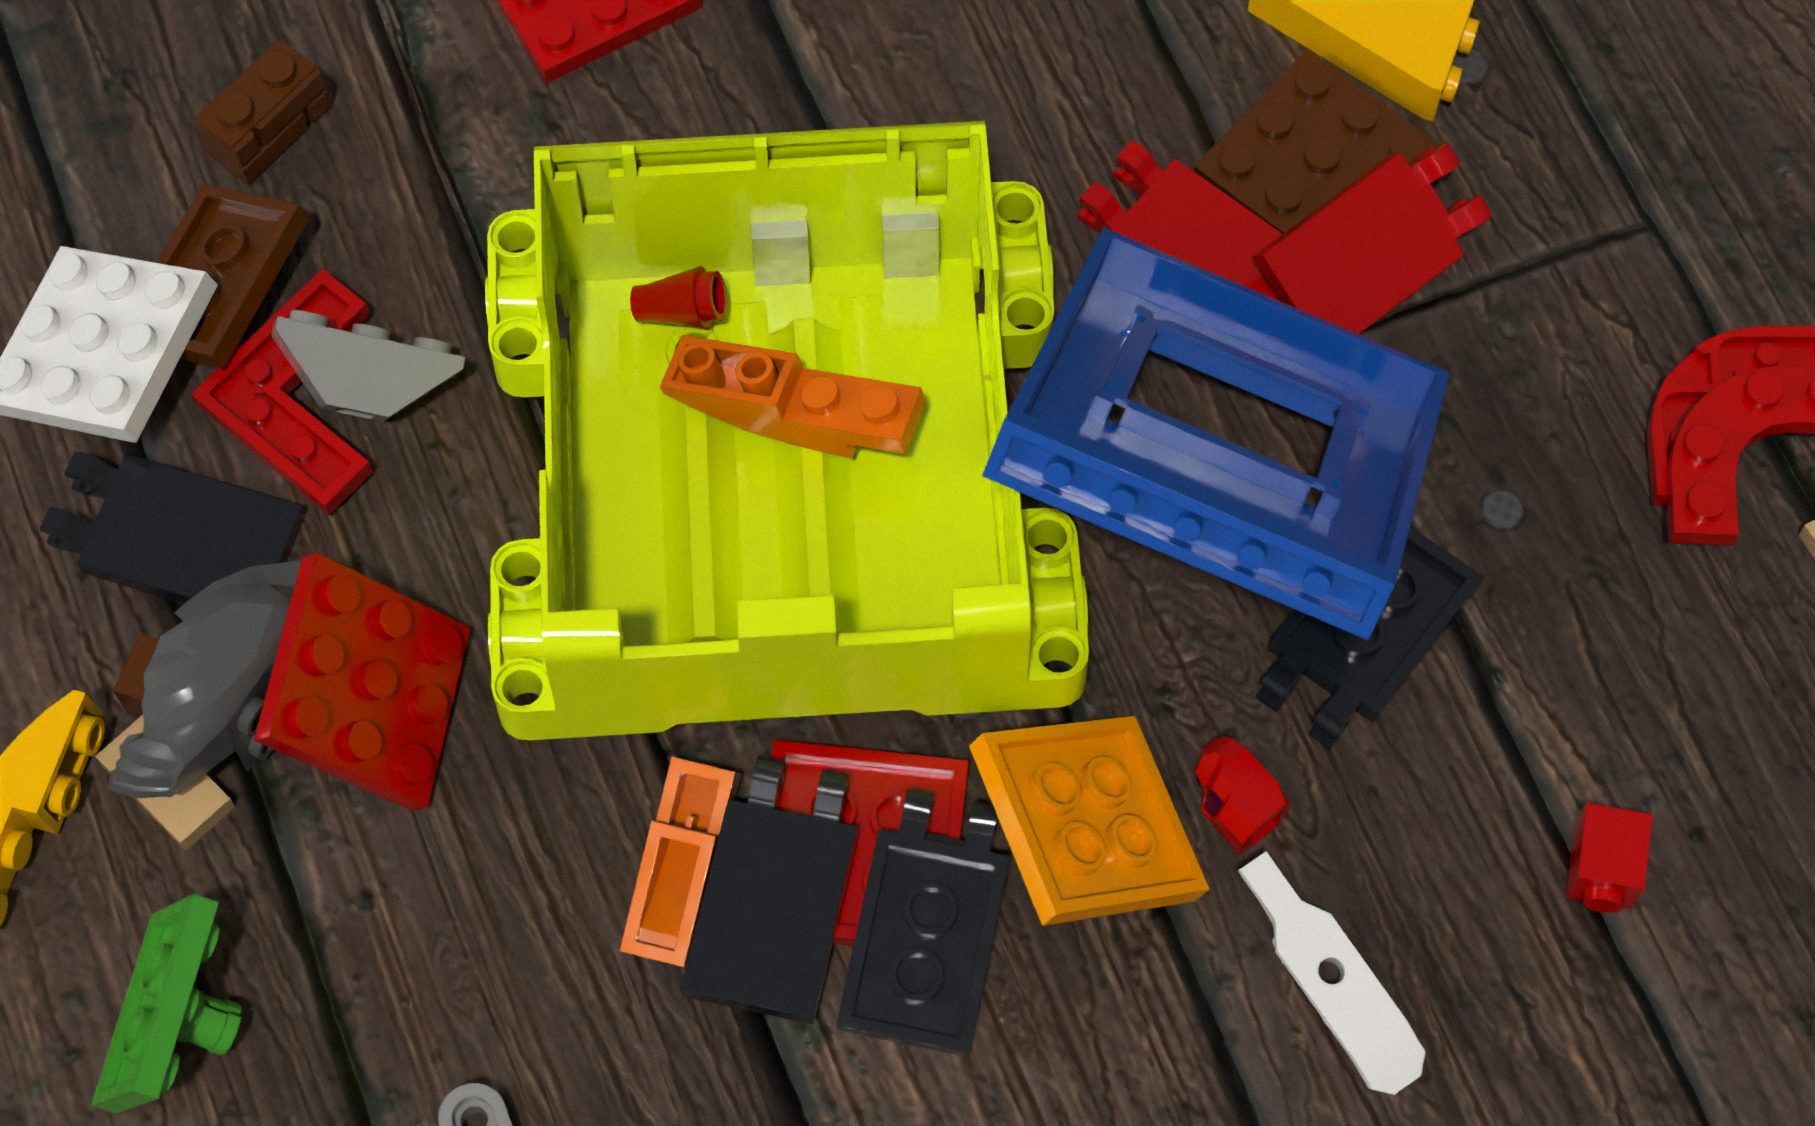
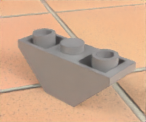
(362, 369)

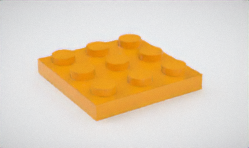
(1088, 819)

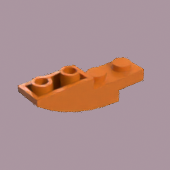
(792, 404)

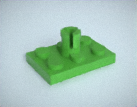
(165, 1008)

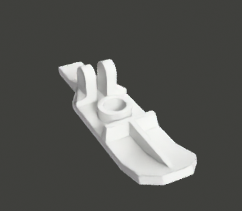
(1355, 1007)

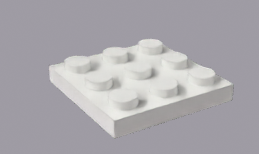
(100, 342)

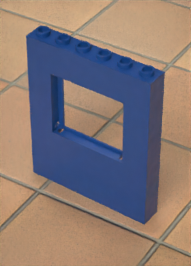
(1203, 493)

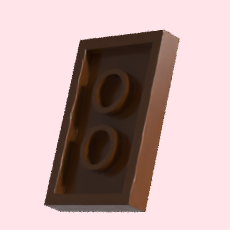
(242, 248)

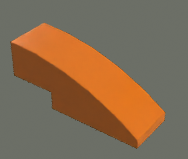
(678, 861)

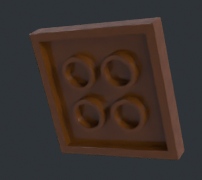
(1306, 143)

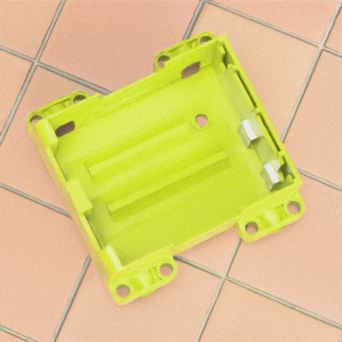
(743, 572)

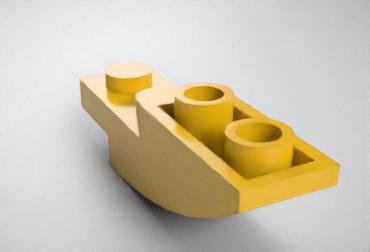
(43, 778)

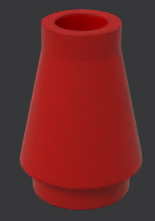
(681, 299)

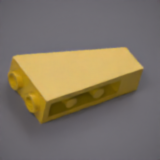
(1388, 44)

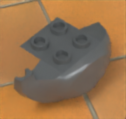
(208, 683)

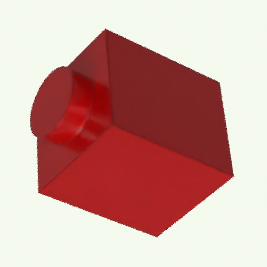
(1609, 857)

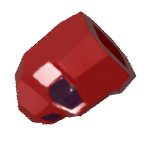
(1239, 794)

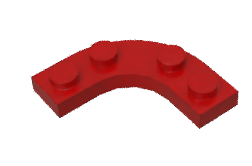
(1706, 368)
(1714, 437)

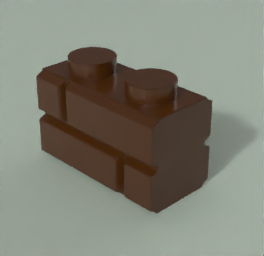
(262, 111)

